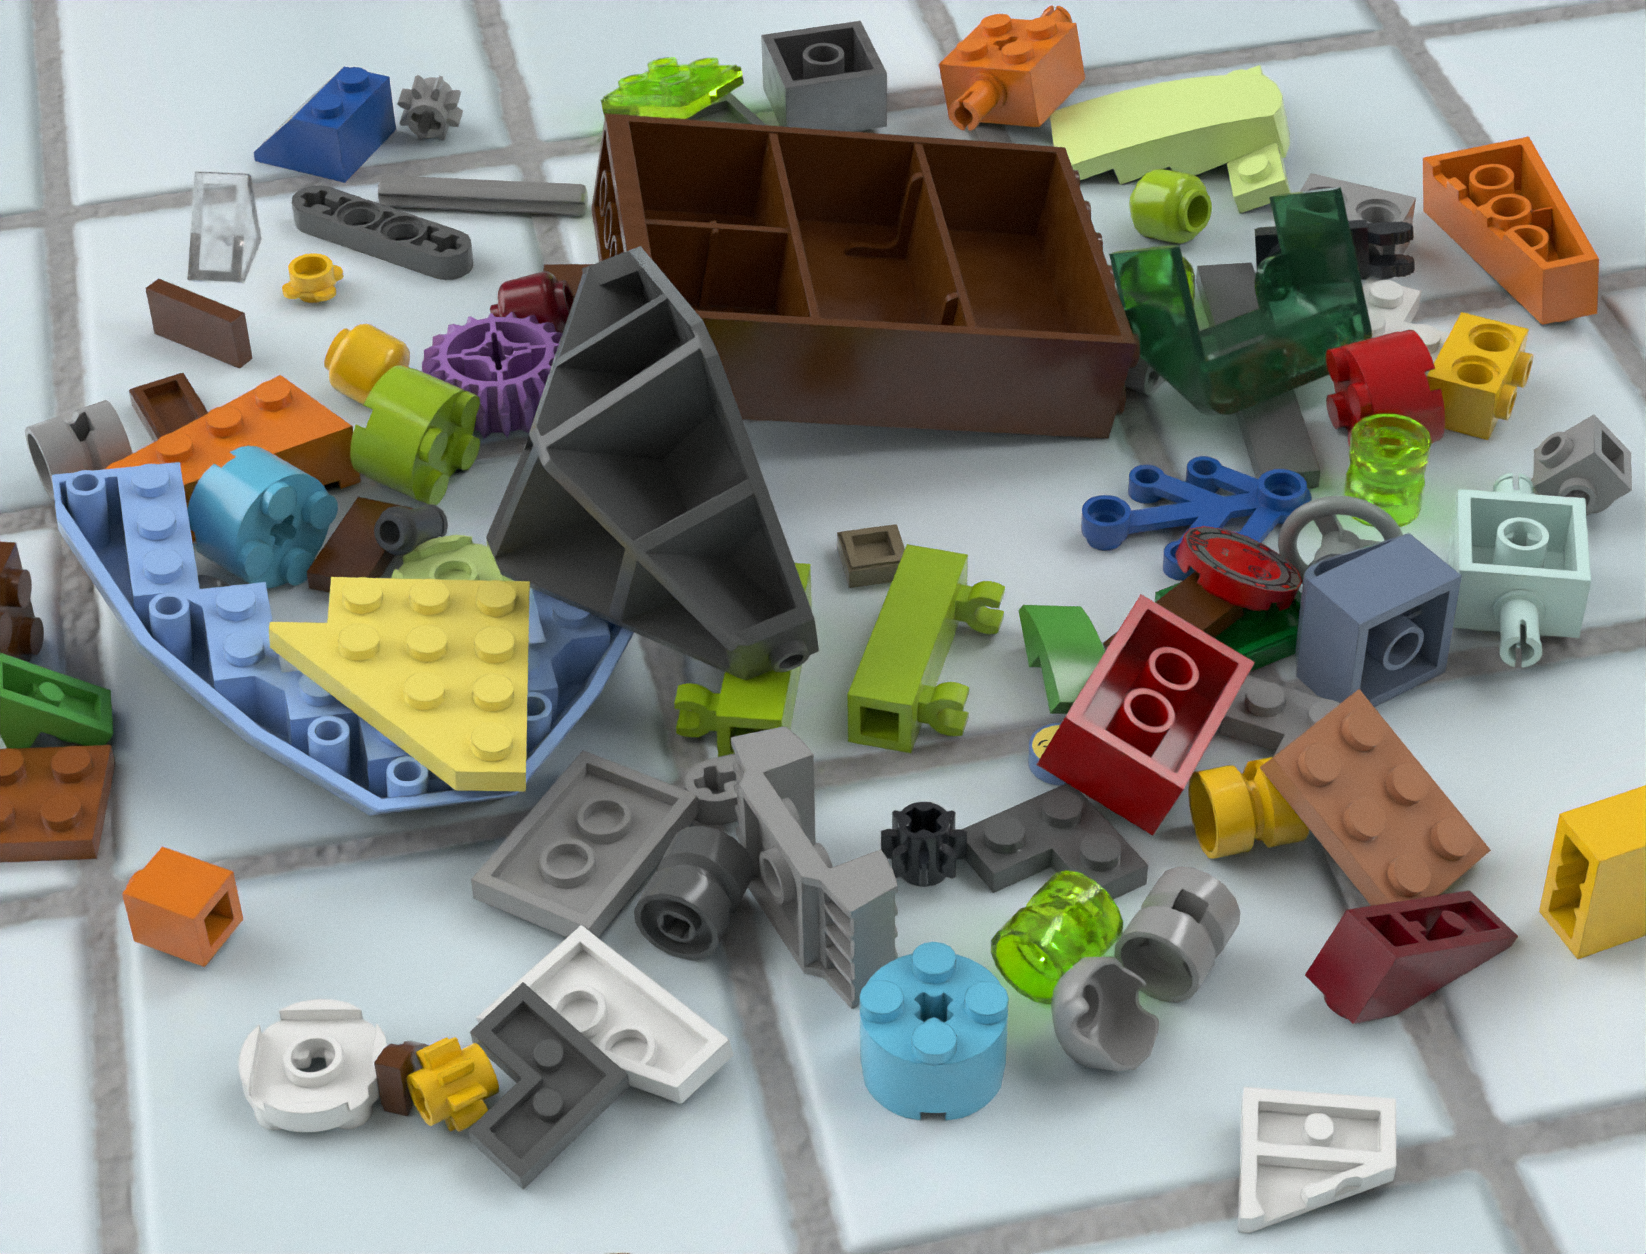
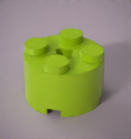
(416, 434)

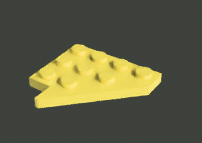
(428, 669)

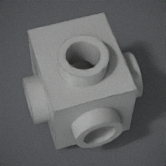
(1583, 464)

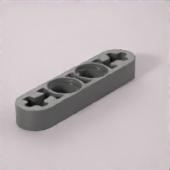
(430, 251)

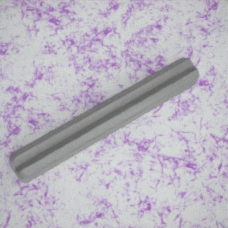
(483, 195)

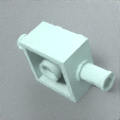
(1520, 565)

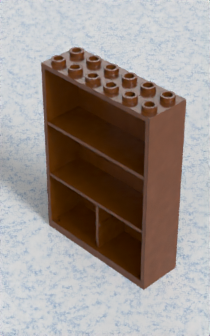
(877, 272)

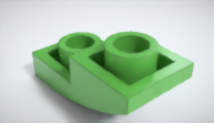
(1064, 647)

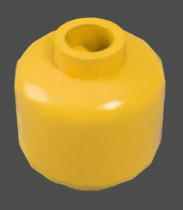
(361, 358)

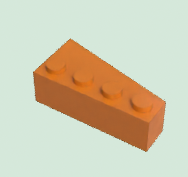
(1515, 226)
(269, 417)

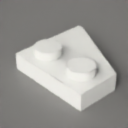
(1310, 1151)

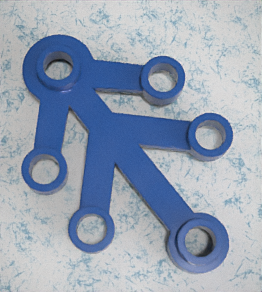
(1267, 500)

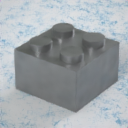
(825, 78)

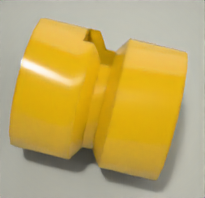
(1238, 808)

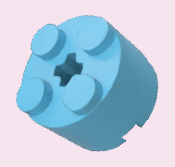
(260, 517)
(933, 1034)

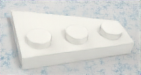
(627, 1017)

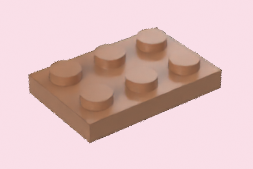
(1374, 806)

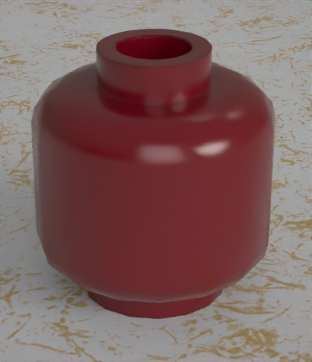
(538, 296)

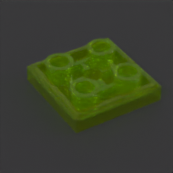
(673, 88)

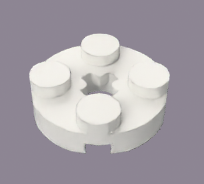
(317, 1100)

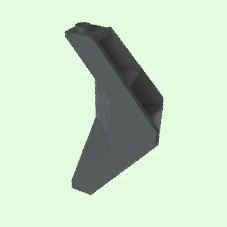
(648, 488)

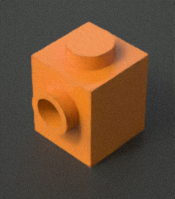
(182, 906)

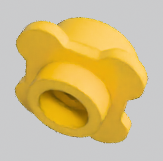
(312, 278)

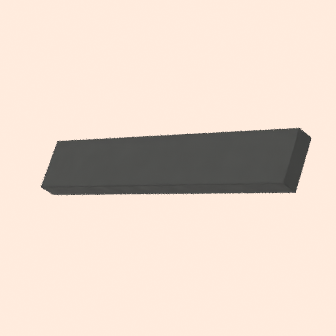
(1275, 427)

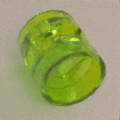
(1389, 465)
(1055, 930)

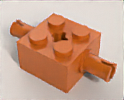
(1013, 70)

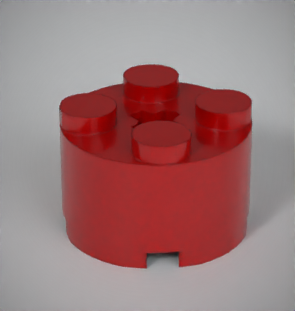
(1384, 378)

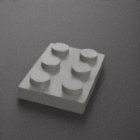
(585, 846)

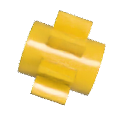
(452, 1084)

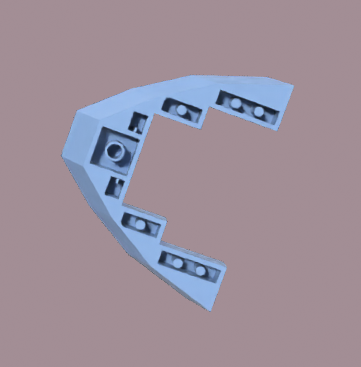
(215, 644)

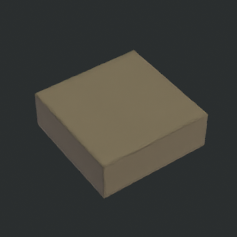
(870, 554)

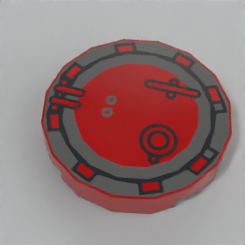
(1238, 568)

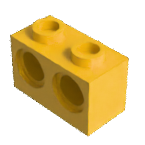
(1480, 373)

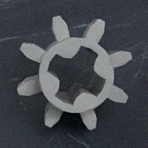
(430, 107)

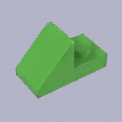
(50, 703)

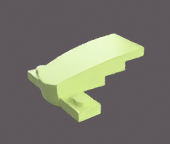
(1185, 127)

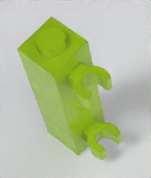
(909, 647)
(742, 705)

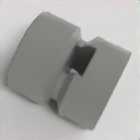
(85, 443)
(1178, 933)

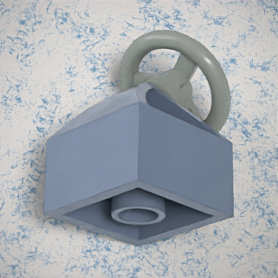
(1368, 608)

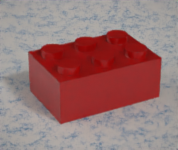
(1146, 715)

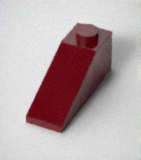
(1403, 952)

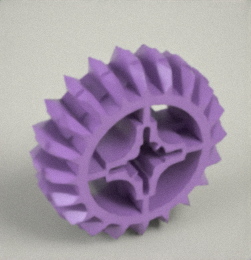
(499, 362)

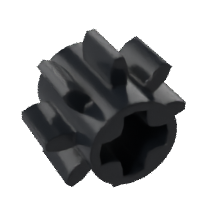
(924, 844)

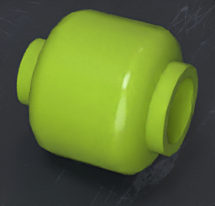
(1170, 206)

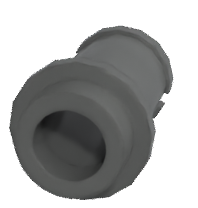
(403, 529)

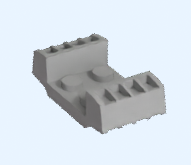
(828, 916)

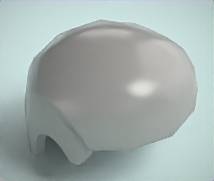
(1101, 1015)

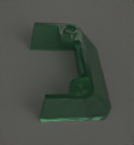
(1305, 299)

